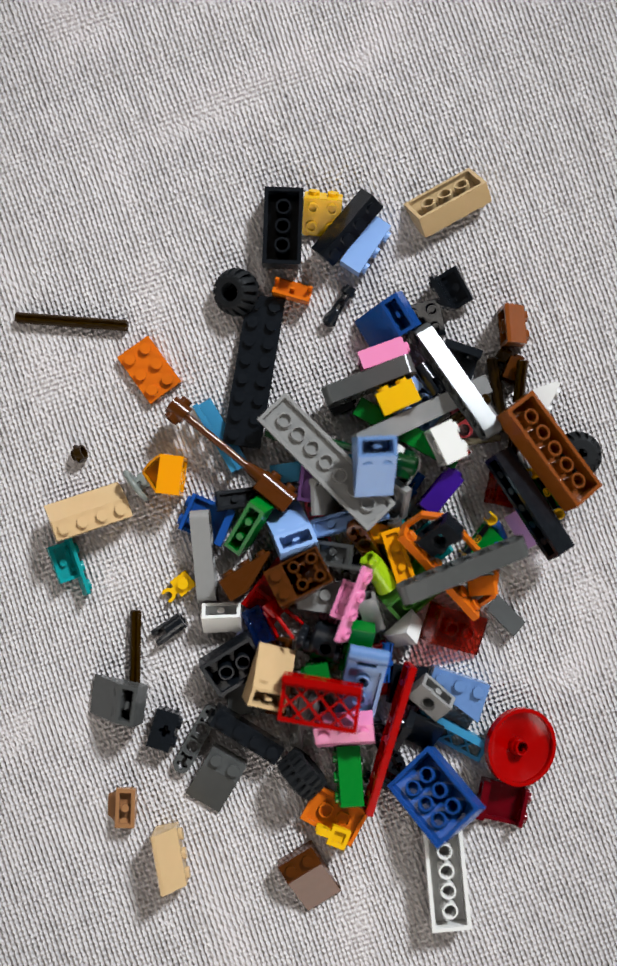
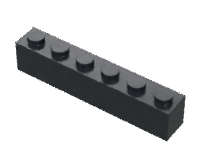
(529, 503)

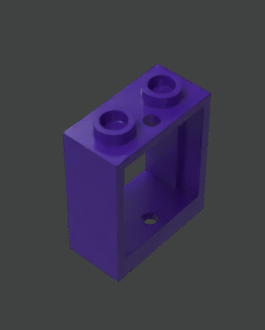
(440, 490)

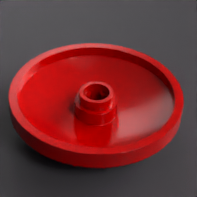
(520, 746)

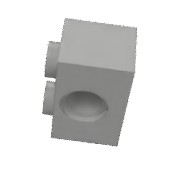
(431, 697)

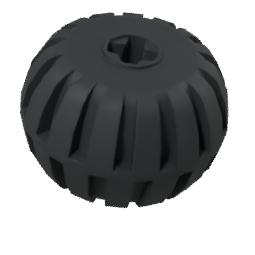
(236, 292)
(588, 447)

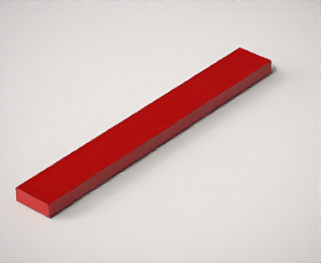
(388, 738)

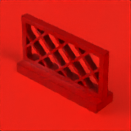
(322, 684)

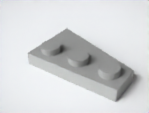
(321, 600)

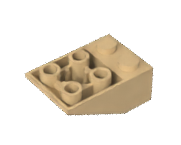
(266, 675)

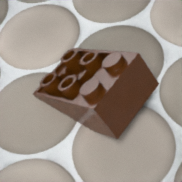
(298, 577)
(239, 581)

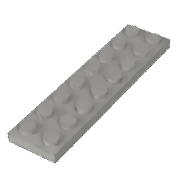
(322, 459)

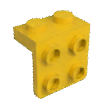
(320, 211)

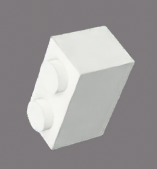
(221, 617)

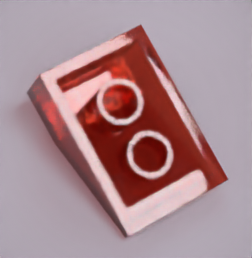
(452, 628)

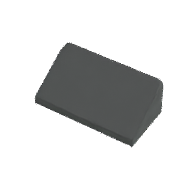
(505, 615)

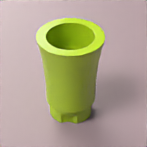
(382, 577)

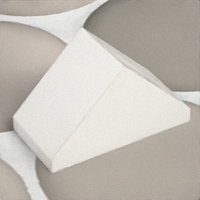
(405, 630)

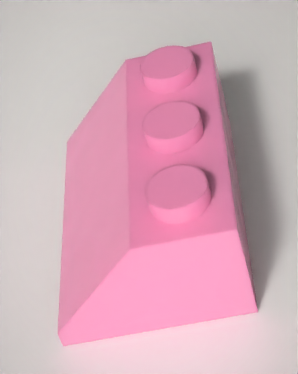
(330, 738)

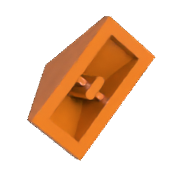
(483, 585)

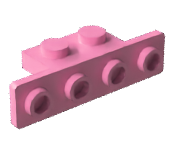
(348, 601)

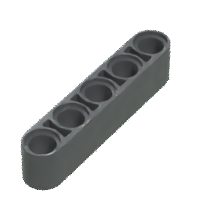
(368, 381)

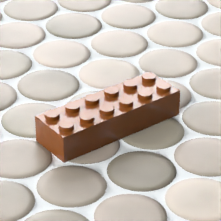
(541, 444)

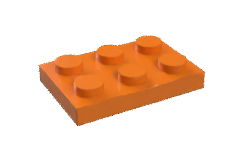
(149, 370)
(325, 811)

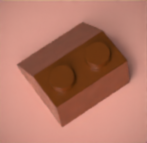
(512, 325)

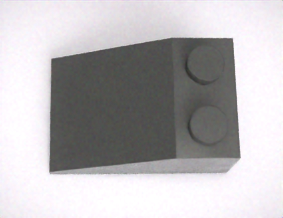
(217, 777)

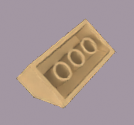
(448, 202)
(87, 511)

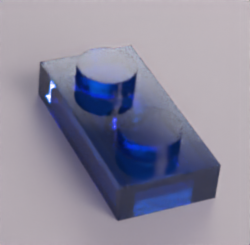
(258, 625)

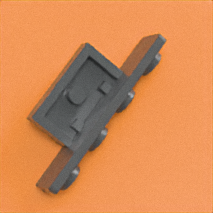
(338, 556)

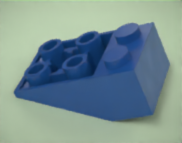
(388, 320)

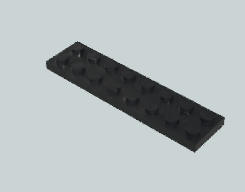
(253, 373)

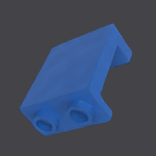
(220, 520)

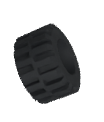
(302, 773)

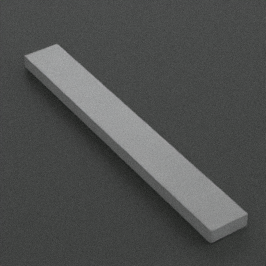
(421, 413)

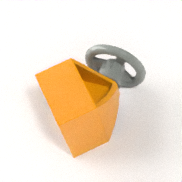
(163, 473)

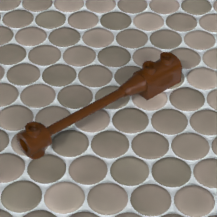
(267, 483)

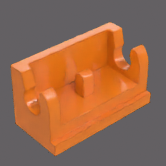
(292, 291)

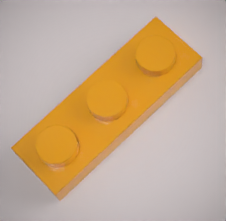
(397, 555)

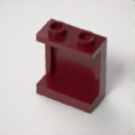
(503, 801)

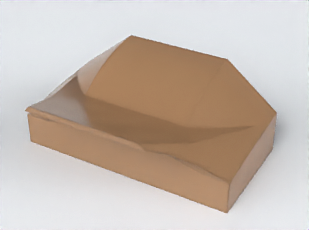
(123, 807)

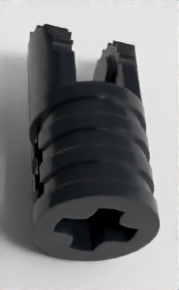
(429, 379)
(171, 626)

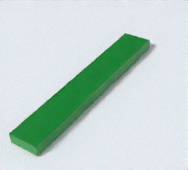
(414, 438)

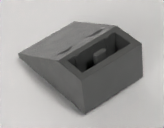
(118, 700)

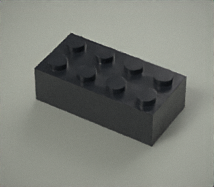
(282, 228)

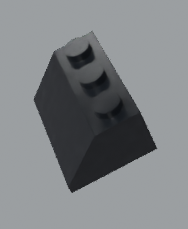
(229, 663)

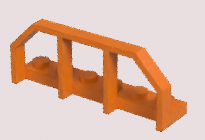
(458, 593)

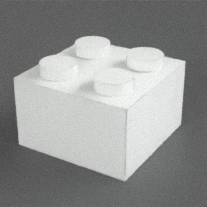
(446, 443)

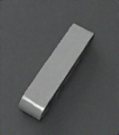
(203, 556)

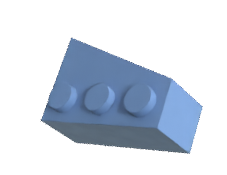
(468, 691)

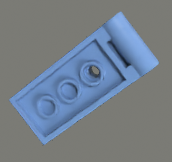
(366, 667)

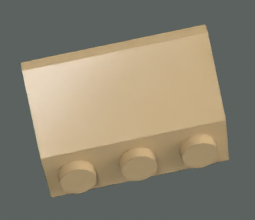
(170, 857)

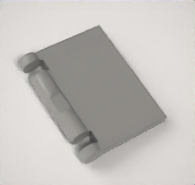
(321, 501)

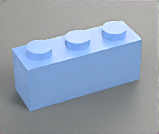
(366, 247)

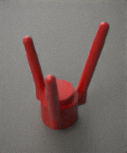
(273, 609)

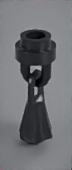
(331, 317)

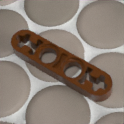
(364, 535)

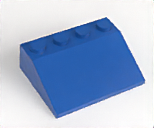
(436, 796)

